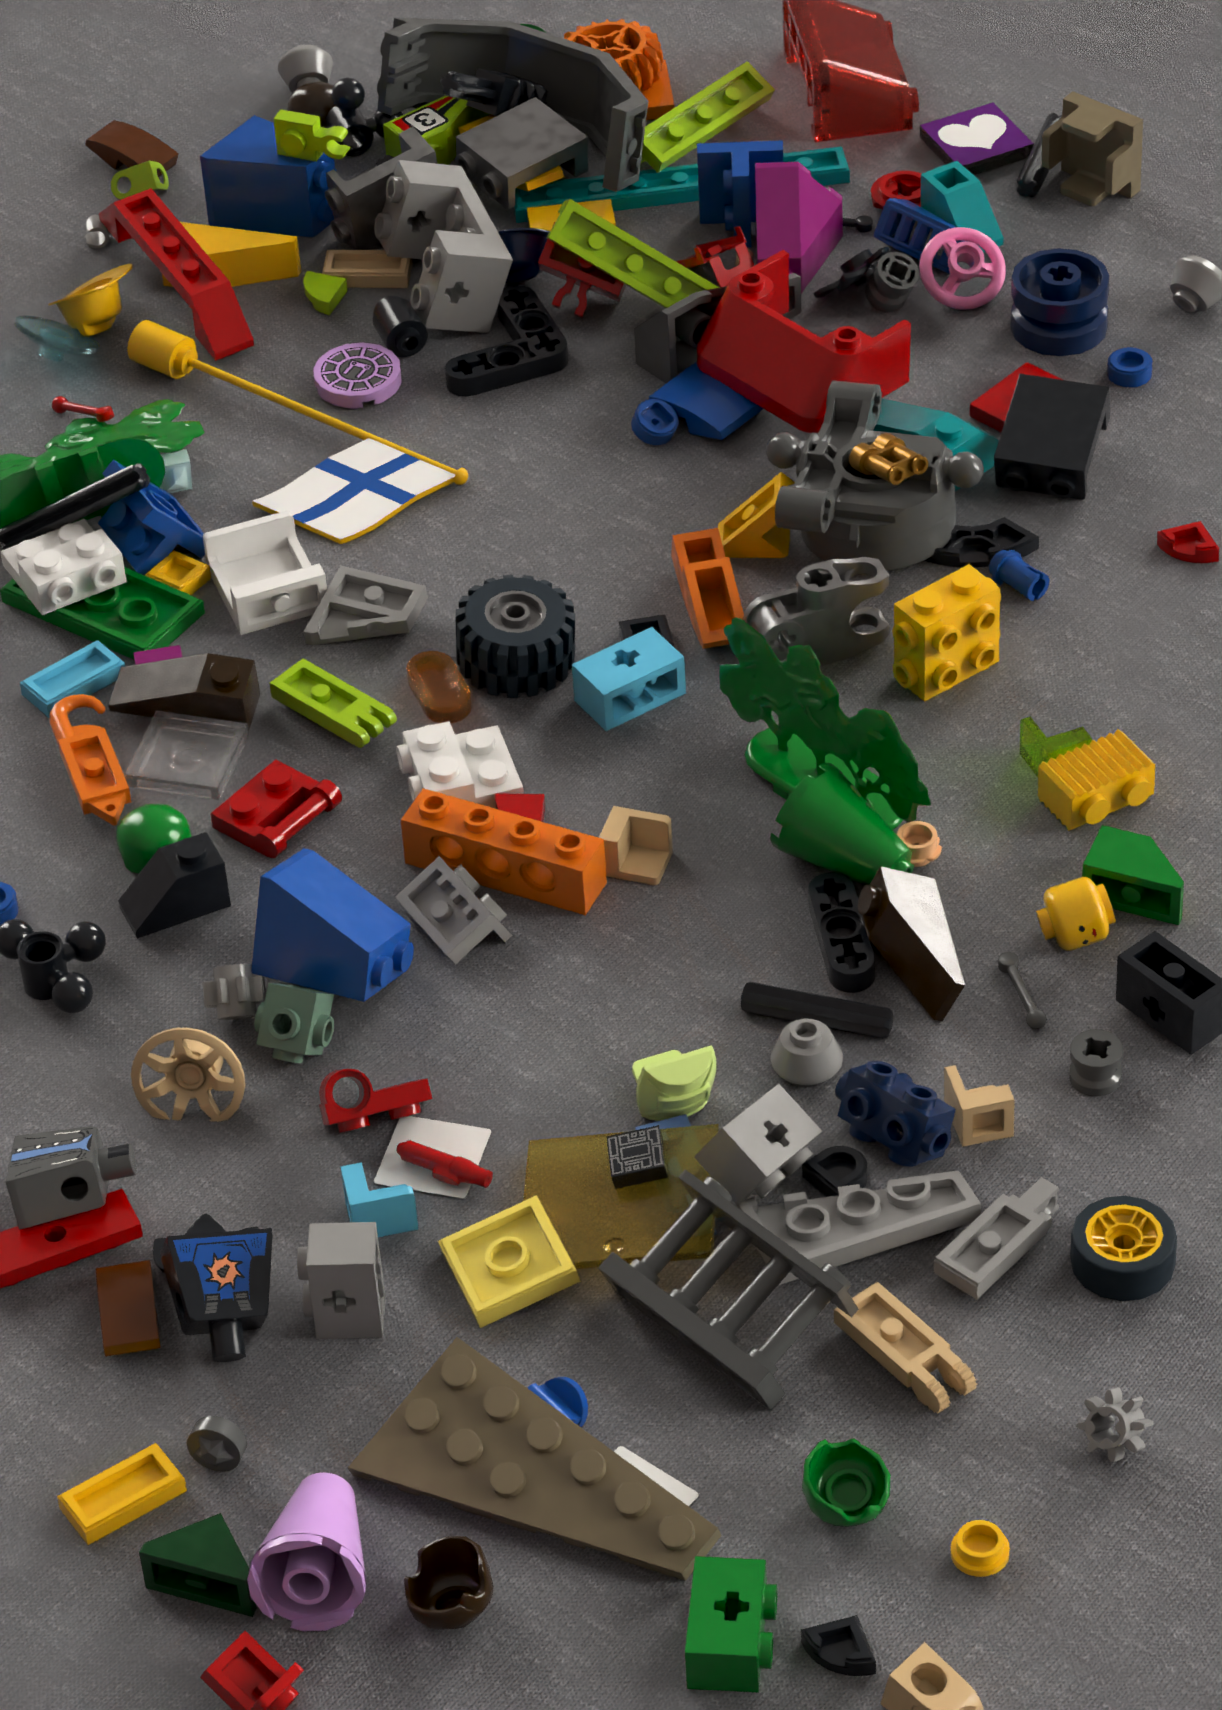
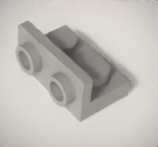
(450, 911)

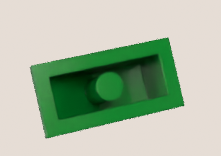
(1135, 875)

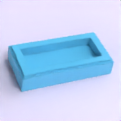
(78, 673)

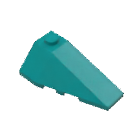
(950, 429)

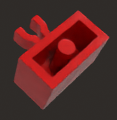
(578, 272)

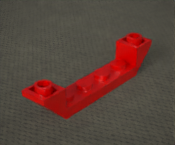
(187, 267)

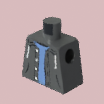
(63, 1173)

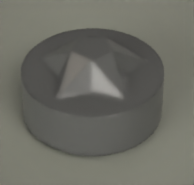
(216, 1443)

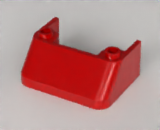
(783, 363)

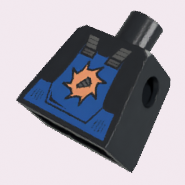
(220, 1285)

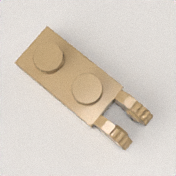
(905, 1346)

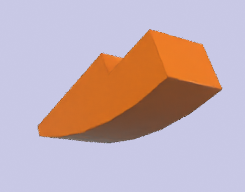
(706, 584)

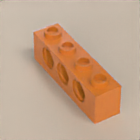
(506, 850)

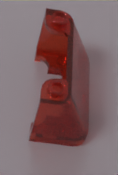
(847, 69)

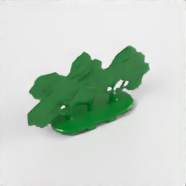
(85, 451)
(815, 727)

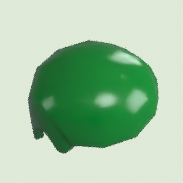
(147, 830)
(845, 1483)

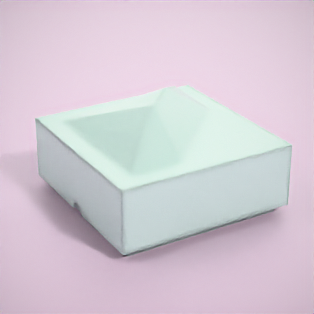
(177, 472)

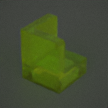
(1037, 747)

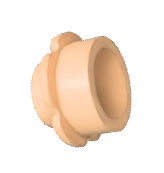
(922, 841)

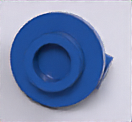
(564, 1396)

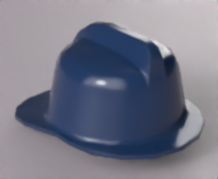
(525, 249)

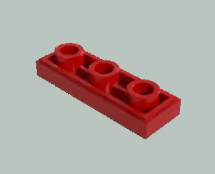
(67, 1239)

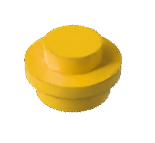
(980, 1549)

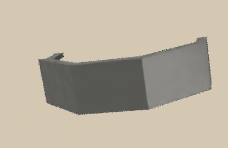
(580, 81)

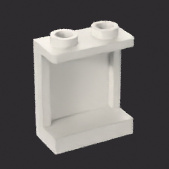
(263, 572)

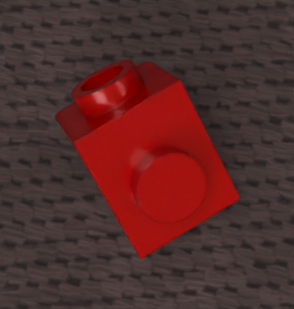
(251, 1678)

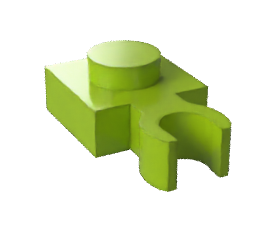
(304, 138)

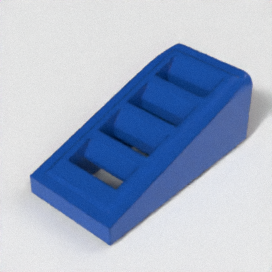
(898, 222)

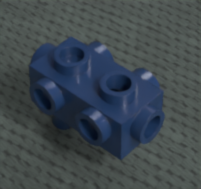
(895, 1113)

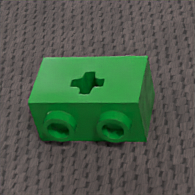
(727, 1624)

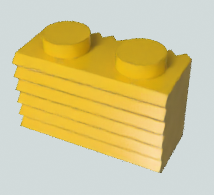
(1096, 780)

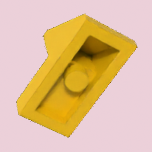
(752, 527)

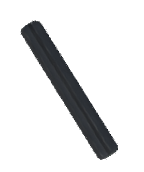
(76, 505)

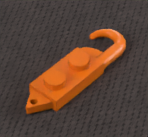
(90, 760)

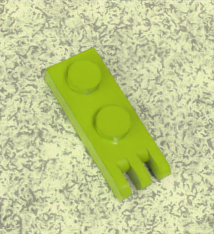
(332, 703)

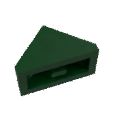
(200, 1566)

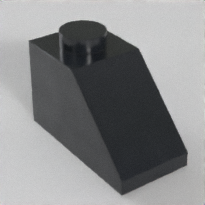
(176, 886)

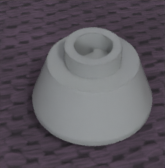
(304, 66)
(1196, 284)
(806, 1053)

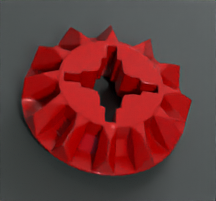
(889, 185)

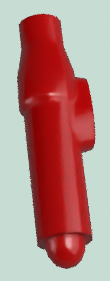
(444, 1166)

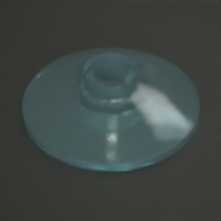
(55, 338)

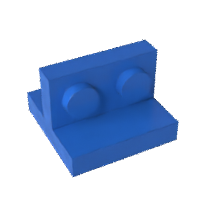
(729, 181)
(149, 525)

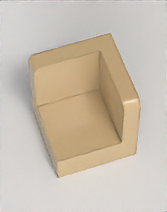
(637, 845)
(980, 1112)

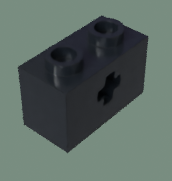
(1170, 992)

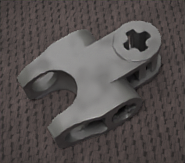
(824, 610)

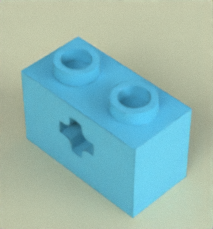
(629, 678)

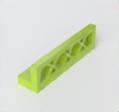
(704, 115)
(624, 256)

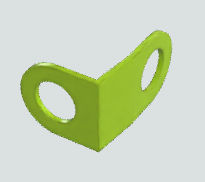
(141, 177)

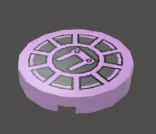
(357, 375)

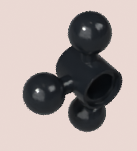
(348, 97)
(45, 960)

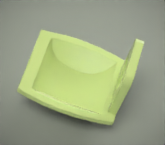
(674, 1083)

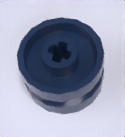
(1059, 302)

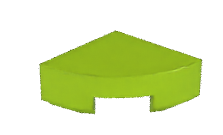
(324, 290)

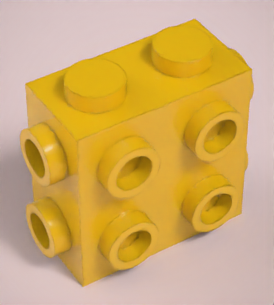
(946, 632)

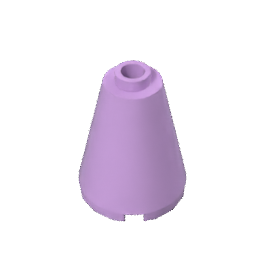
(312, 1558)

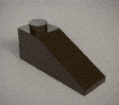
(189, 685)
(913, 936)

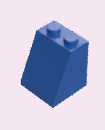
(264, 191)
(327, 931)

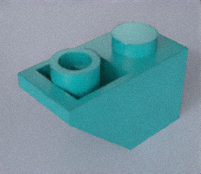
(959, 199)

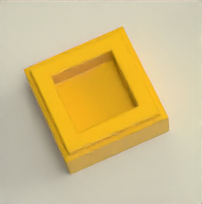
(181, 572)

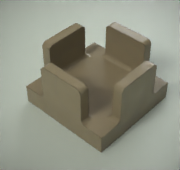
(1096, 147)

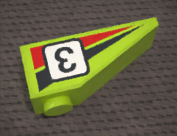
(436, 124)

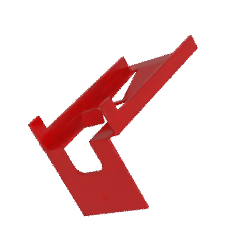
(708, 249)

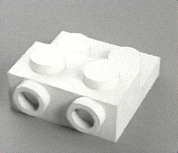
(65, 565)
(458, 765)

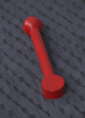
(61, 405)

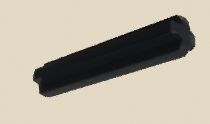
(1032, 173)
(833, 1012)

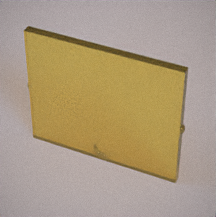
(597, 1219)

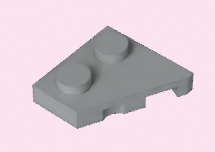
(364, 607)

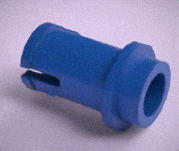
(1011, 569)

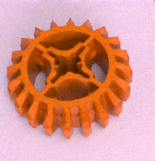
(629, 44)

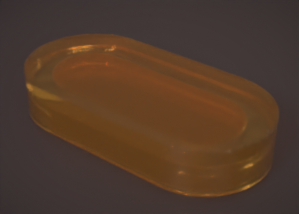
(439, 687)

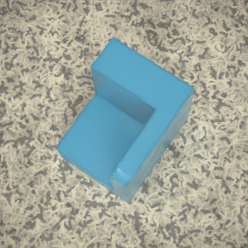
(389, 1207)

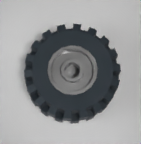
(515, 635)

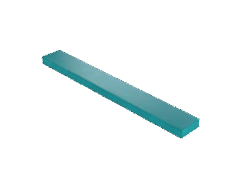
(668, 186)

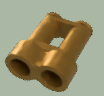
(887, 459)

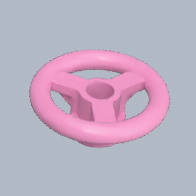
(963, 252)

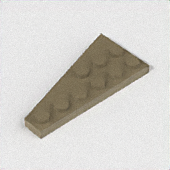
(515, 1459)

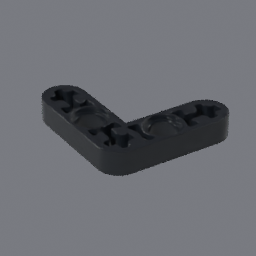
(480, 369)

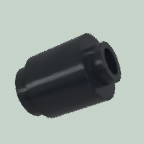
(399, 326)

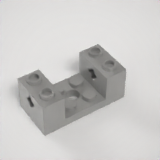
(440, 219)

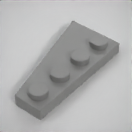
(867, 1220)

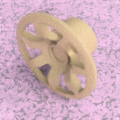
(189, 1073)

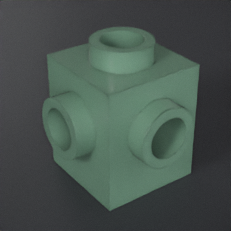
(294, 1021)

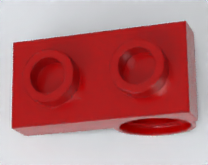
(399, 1100)

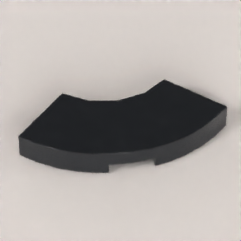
(980, 543)

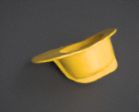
(95, 303)

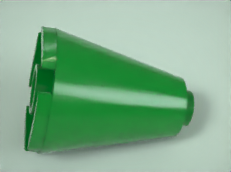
(838, 829)

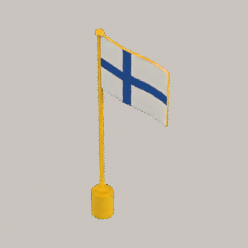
(343, 493)

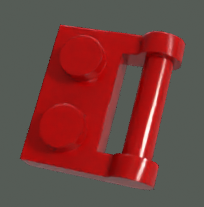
(268, 798)

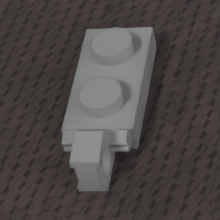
(997, 1239)

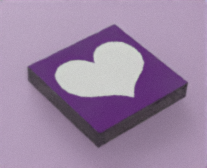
(977, 139)

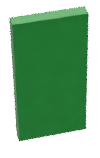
(123, 618)

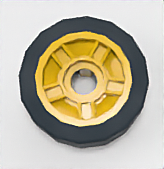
(1123, 1248)

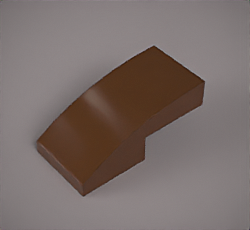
(129, 145)
(127, 1308)

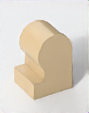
(928, 1684)

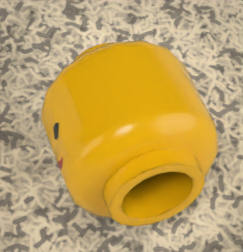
(1076, 913)

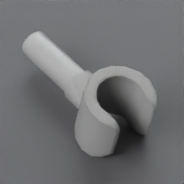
(96, 239)

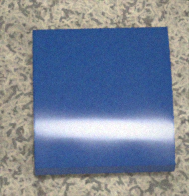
(706, 403)

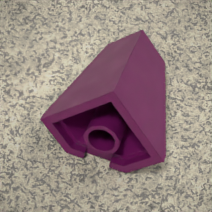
(796, 217)

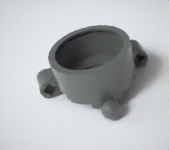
(862, 514)

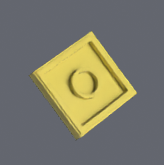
(508, 1261)

